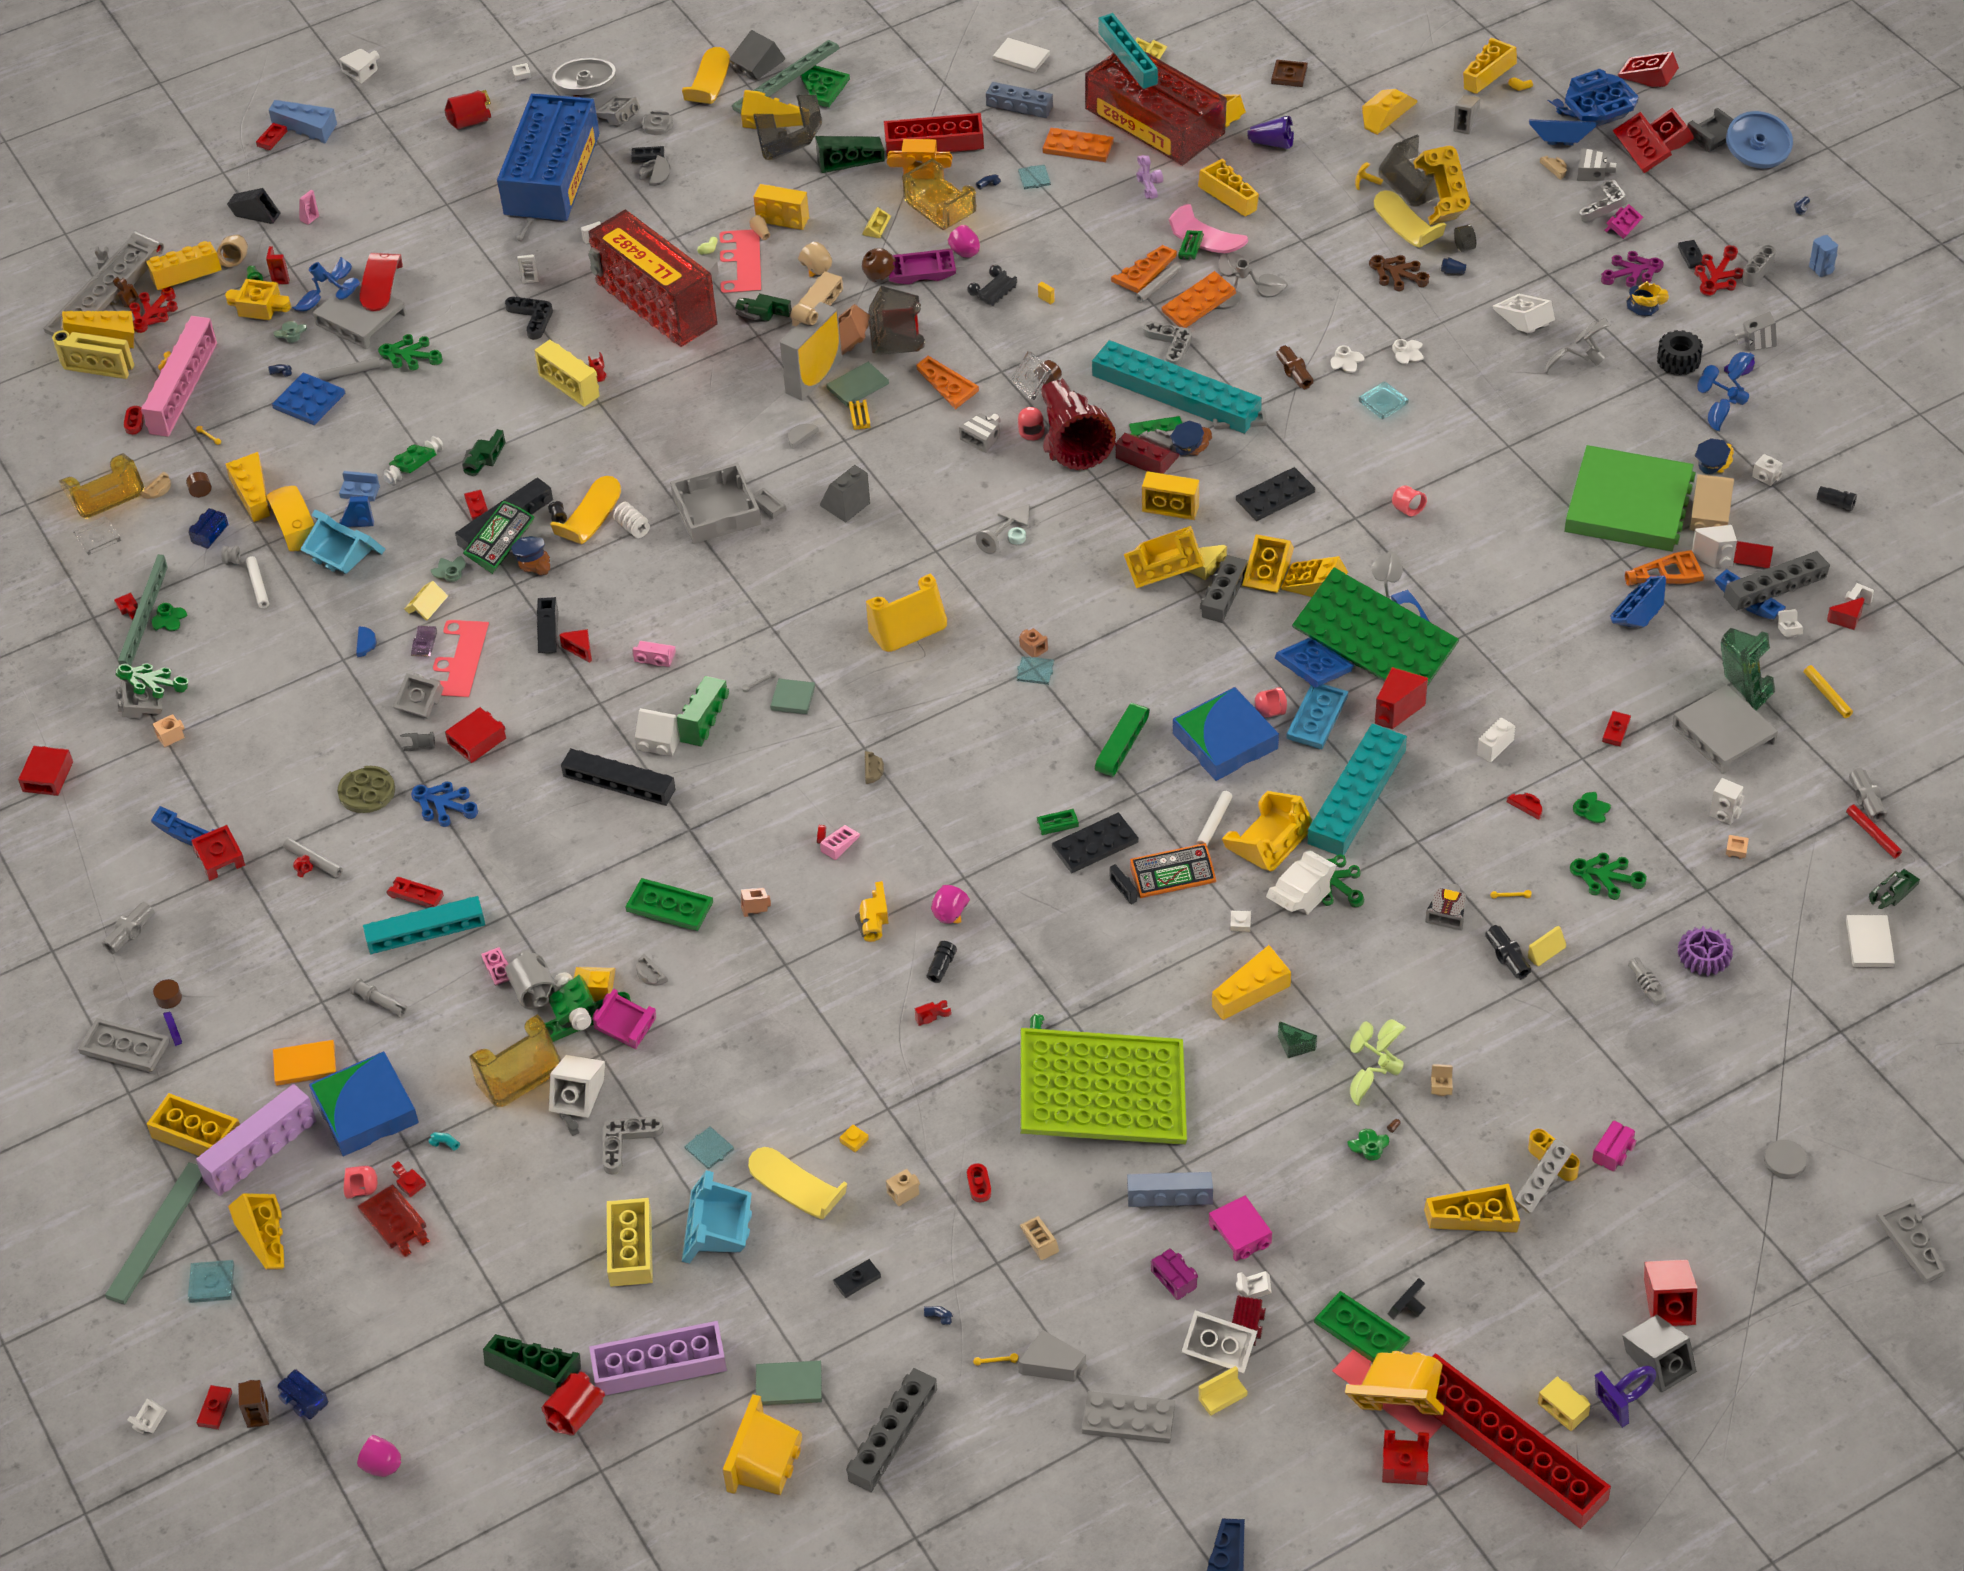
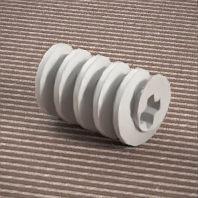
(631, 520)

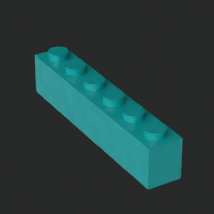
(1128, 50)
(424, 925)

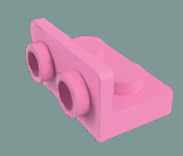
(654, 653)

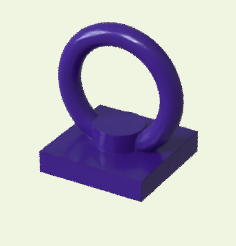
(1615, 1398)

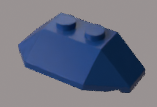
(1561, 131)
(1641, 603)

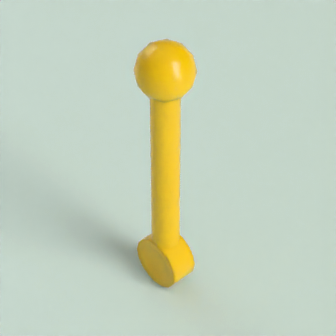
(199, 429)
(1527, 894)
(1013, 1358)

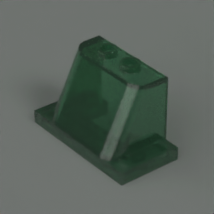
(1742, 665)

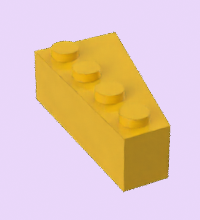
(1489, 65)
(100, 323)
(249, 483)

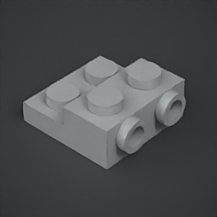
(618, 109)
(418, 695)
(133, 704)

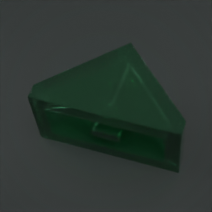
(1295, 1040)

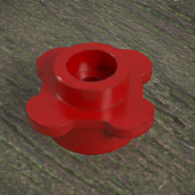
(302, 865)

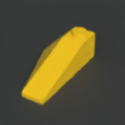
(258, 1222)

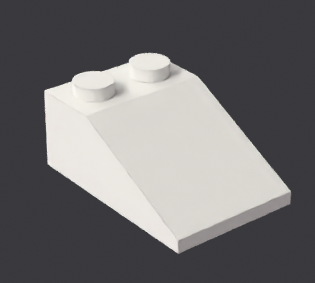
(1526, 312)
(1219, 1341)

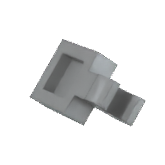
(102, 256)

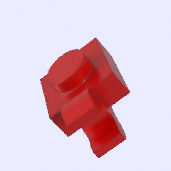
(127, 604)
(927, 1013)
(408, 1182)

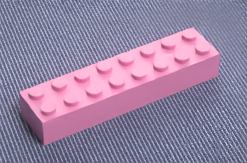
(179, 376)

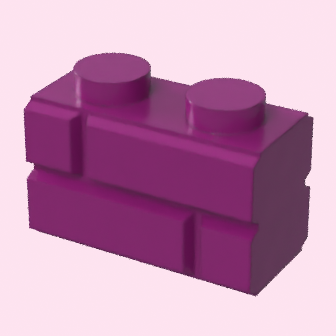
(1174, 1273)

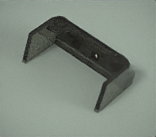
(776, 141)
(1402, 176)

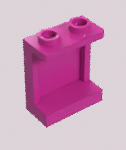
(623, 1019)
(1241, 1227)

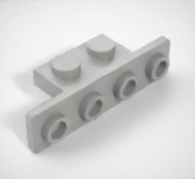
(1543, 1176)

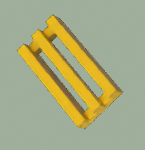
(858, 405)

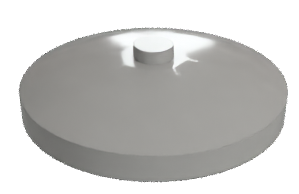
(584, 76)

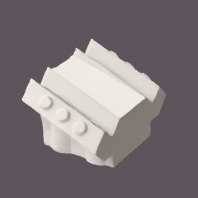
(1303, 883)

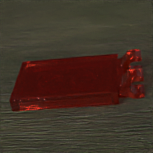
(394, 1219)

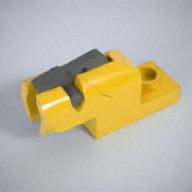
(873, 914)

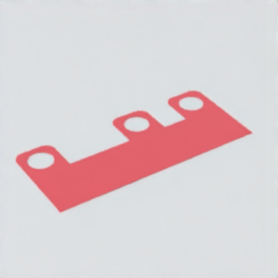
(747, 260)
(466, 658)
(1354, 1370)

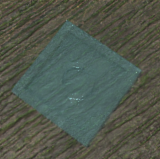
(1383, 400)
(211, 1281)

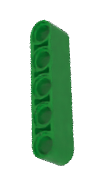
(1122, 739)

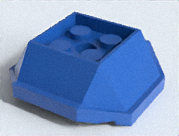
(1600, 97)

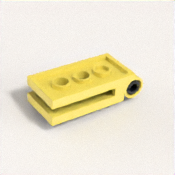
(93, 354)

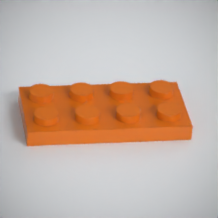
(1078, 144)
(1198, 300)

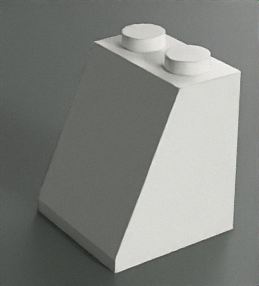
(575, 1085)

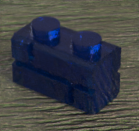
(208, 528)
(302, 1394)

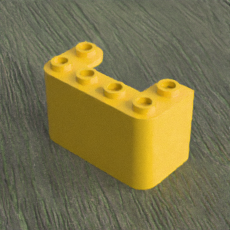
(1449, 180)

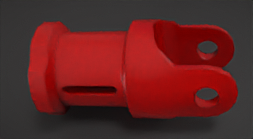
(598, 365)

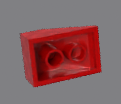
(1650, 69)
(1672, 130)

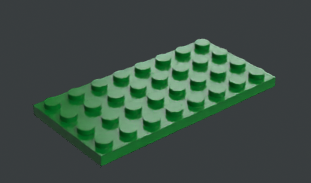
(1373, 629)

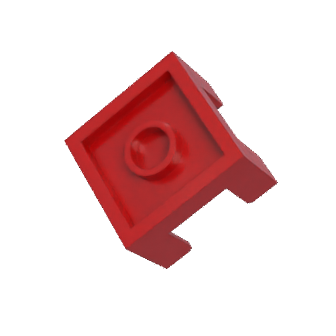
(217, 850)
(1405, 1459)

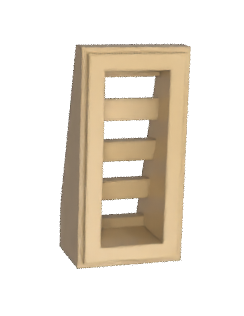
(1046, 1248)

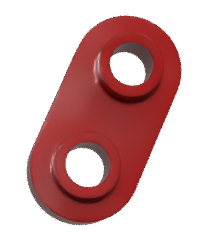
(133, 420)
(979, 1184)

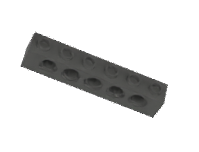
(1776, 580)
(869, 1475)

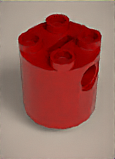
(467, 110)
(572, 1404)

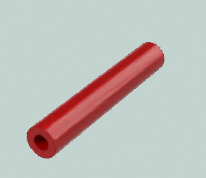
(1874, 831)

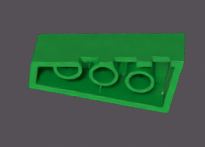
(702, 711)

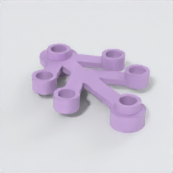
(1148, 178)

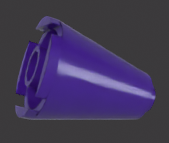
(1273, 133)

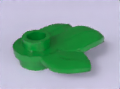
(168, 617)
(1591, 808)
(1369, 1144)

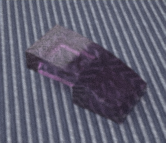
(424, 641)

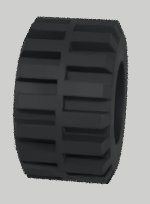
(1679, 352)

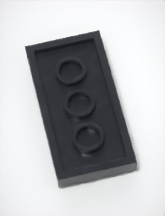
(1275, 494)
(1095, 842)

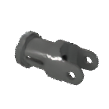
(420, 740)

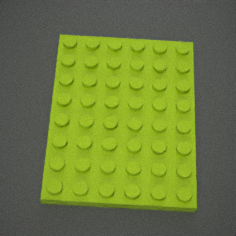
(1102, 1086)

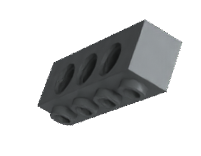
(1224, 588)

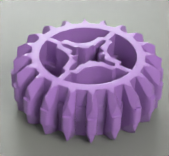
(1705, 951)

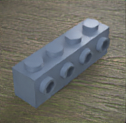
(1019, 99)
(1170, 1189)

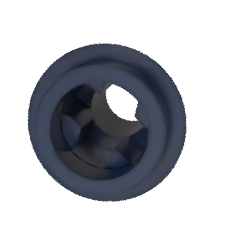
(1452, 266)

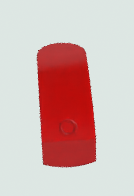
(378, 280)

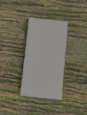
(769, 503)

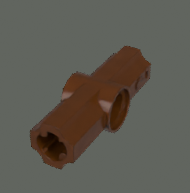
(1294, 367)

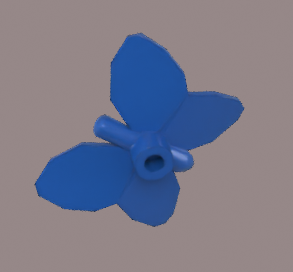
(1561, 109)

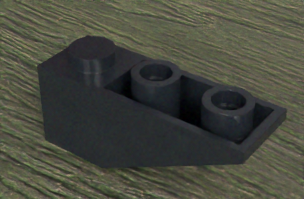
(547, 624)

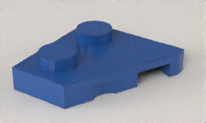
(358, 513)

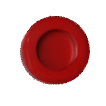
(821, 834)

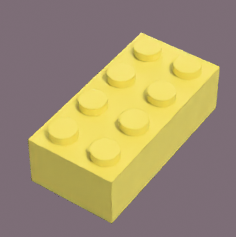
(567, 373)
(629, 1242)

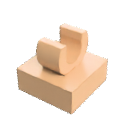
(1737, 846)

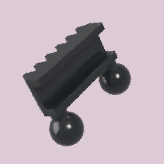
(996, 288)

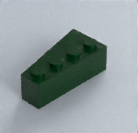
(847, 151)

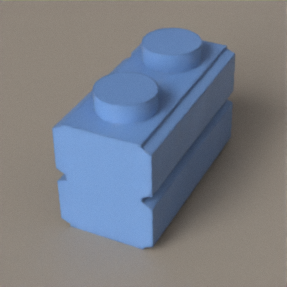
(1823, 255)

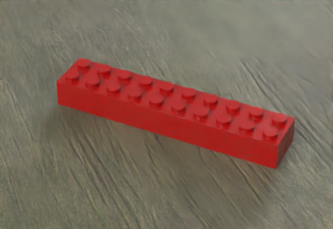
(1519, 1448)

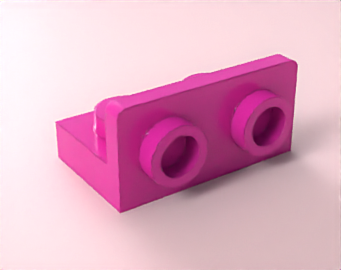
(1625, 221)

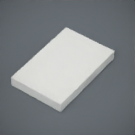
(1021, 55)
(1870, 941)

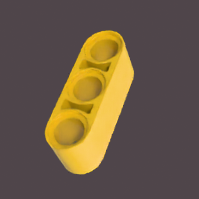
(1539, 1149)

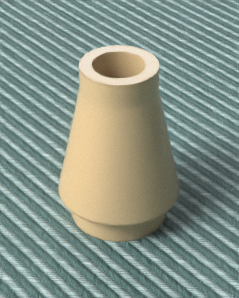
(759, 226)

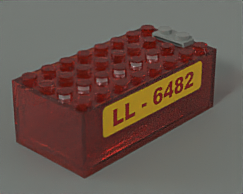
(1171, 117)
(652, 277)

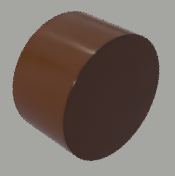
(1056, 371)
(198, 484)
(167, 994)

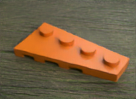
(1145, 270)
(947, 382)

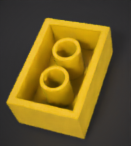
(782, 206)
(1170, 495)

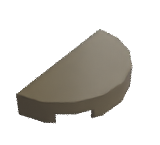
(873, 767)

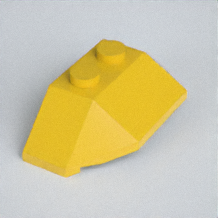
(1385, 109)

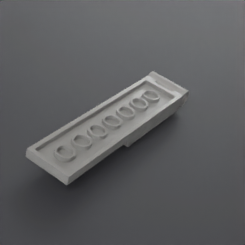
(100, 291)

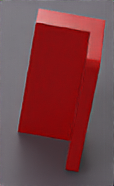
(277, 267)
(1753, 554)

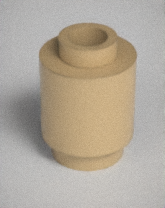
(804, 314)

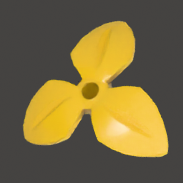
(1363, 175)

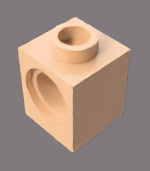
(169, 730)

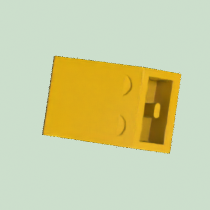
(1308, 575)

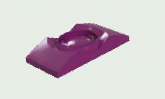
(923, 265)

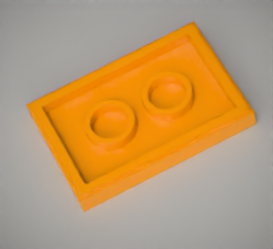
(304, 1062)

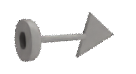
(988, 541)

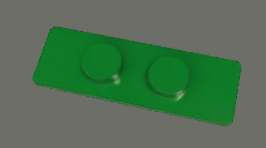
(1164, 424)

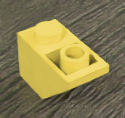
(1212, 557)

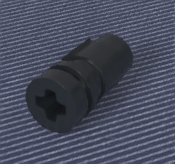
(1836, 497)
(943, 955)

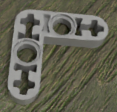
(1614, 199)
(1174, 338)
(618, 1136)

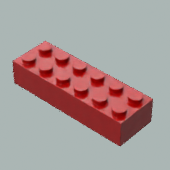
(950, 132)

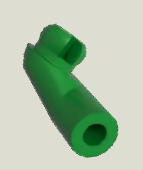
(1036, 1021)

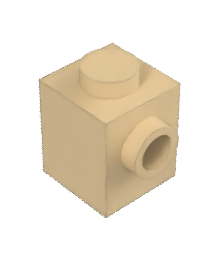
(903, 1187)

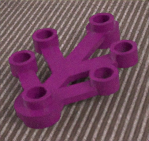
(1653, 266)

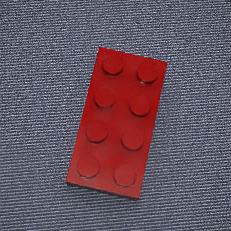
(1642, 142)

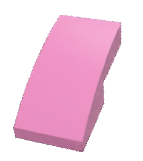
(496, 965)

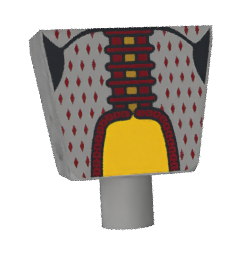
(1447, 908)

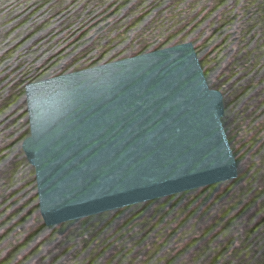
(1034, 176)
(1035, 670)
(709, 1147)

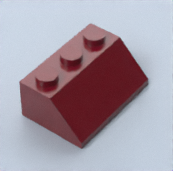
(1144, 454)

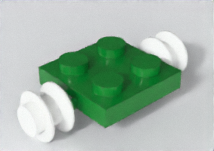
(412, 459)
(571, 1001)

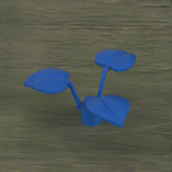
(320, 274)
(1720, 410)

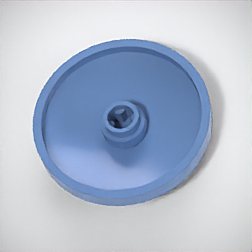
(1759, 139)

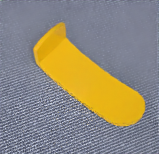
(709, 76)
(591, 511)
(291, 515)

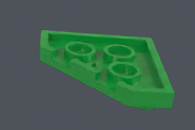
(824, 83)

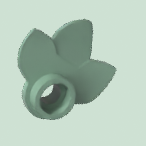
(290, 331)
(449, 570)

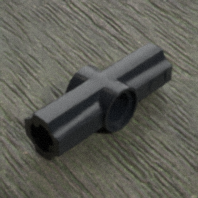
(1508, 952)

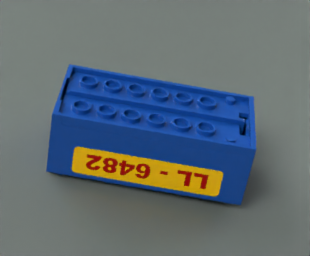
(548, 157)

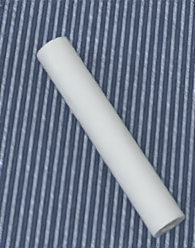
(257, 582)
(1215, 818)

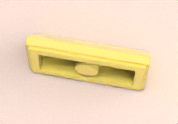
(876, 223)
(1546, 946)

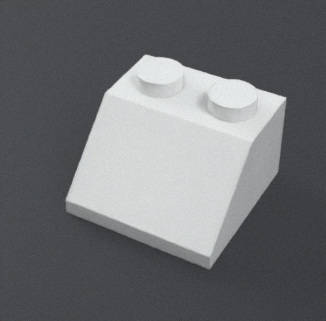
(1715, 545)
(656, 732)

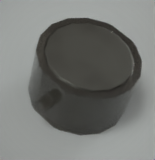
(1465, 238)

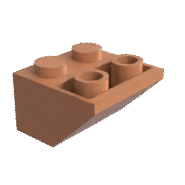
(852, 327)

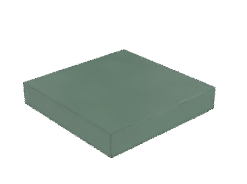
(792, 696)

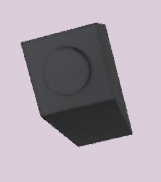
(254, 206)

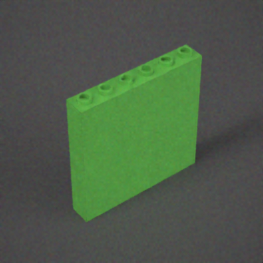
(1630, 498)

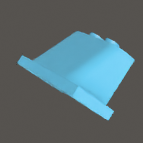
(337, 545)
(716, 1218)

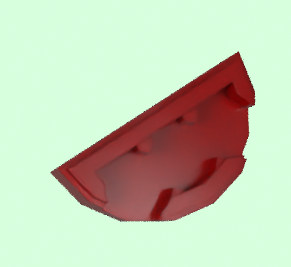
(1527, 803)

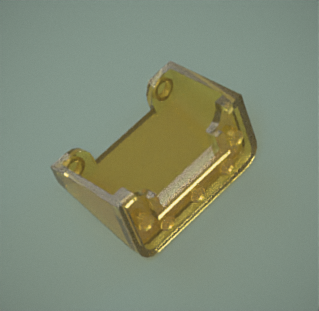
(106, 491)
(518, 1067)

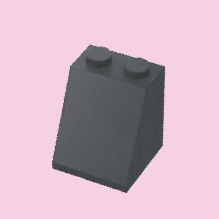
(756, 56)
(847, 494)
(1663, 1348)

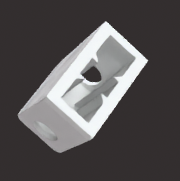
(359, 64)

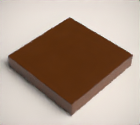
(1289, 73)

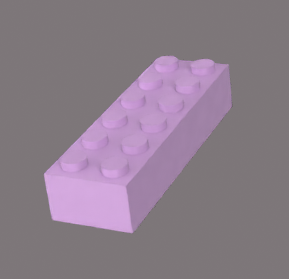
(256, 1140)
(658, 1358)

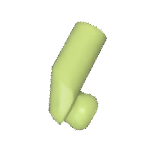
(708, 248)

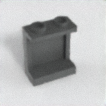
(1712, 131)

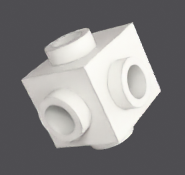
(1767, 469)

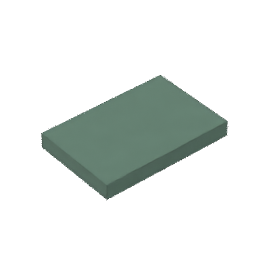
(857, 383)
(789, 1382)

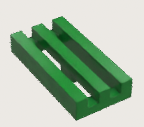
(1194, 244)
(1057, 824)

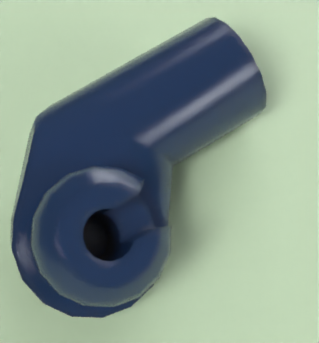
(994, 178)
(1800, 205)
(286, 369)
(938, 1311)

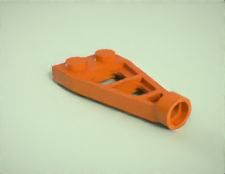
(1685, 562)

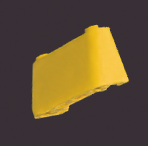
(907, 618)
(1275, 833)

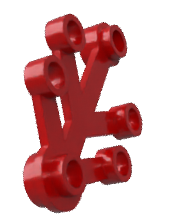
(1709, 286)
(141, 323)

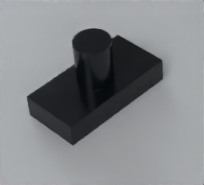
(1408, 1300)

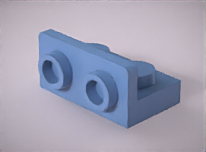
(359, 484)

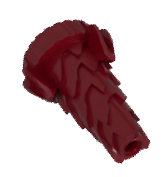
(1078, 431)

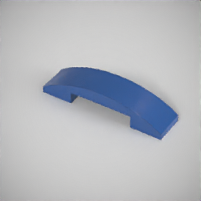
(1766, 609)
(179, 829)

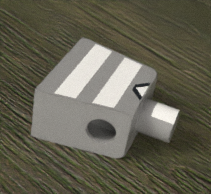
(1594, 165)
(1758, 332)
(981, 431)

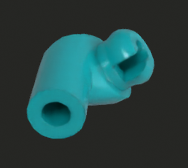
(446, 1138)

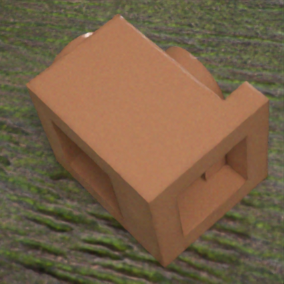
(1030, 640)
(754, 901)

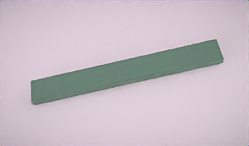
(793, 71)
(143, 611)
(155, 1234)

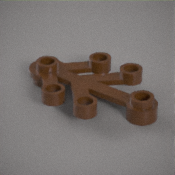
(1380, 264)

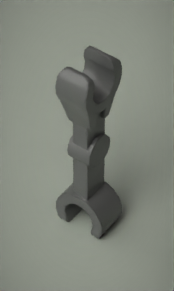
(572, 1125)

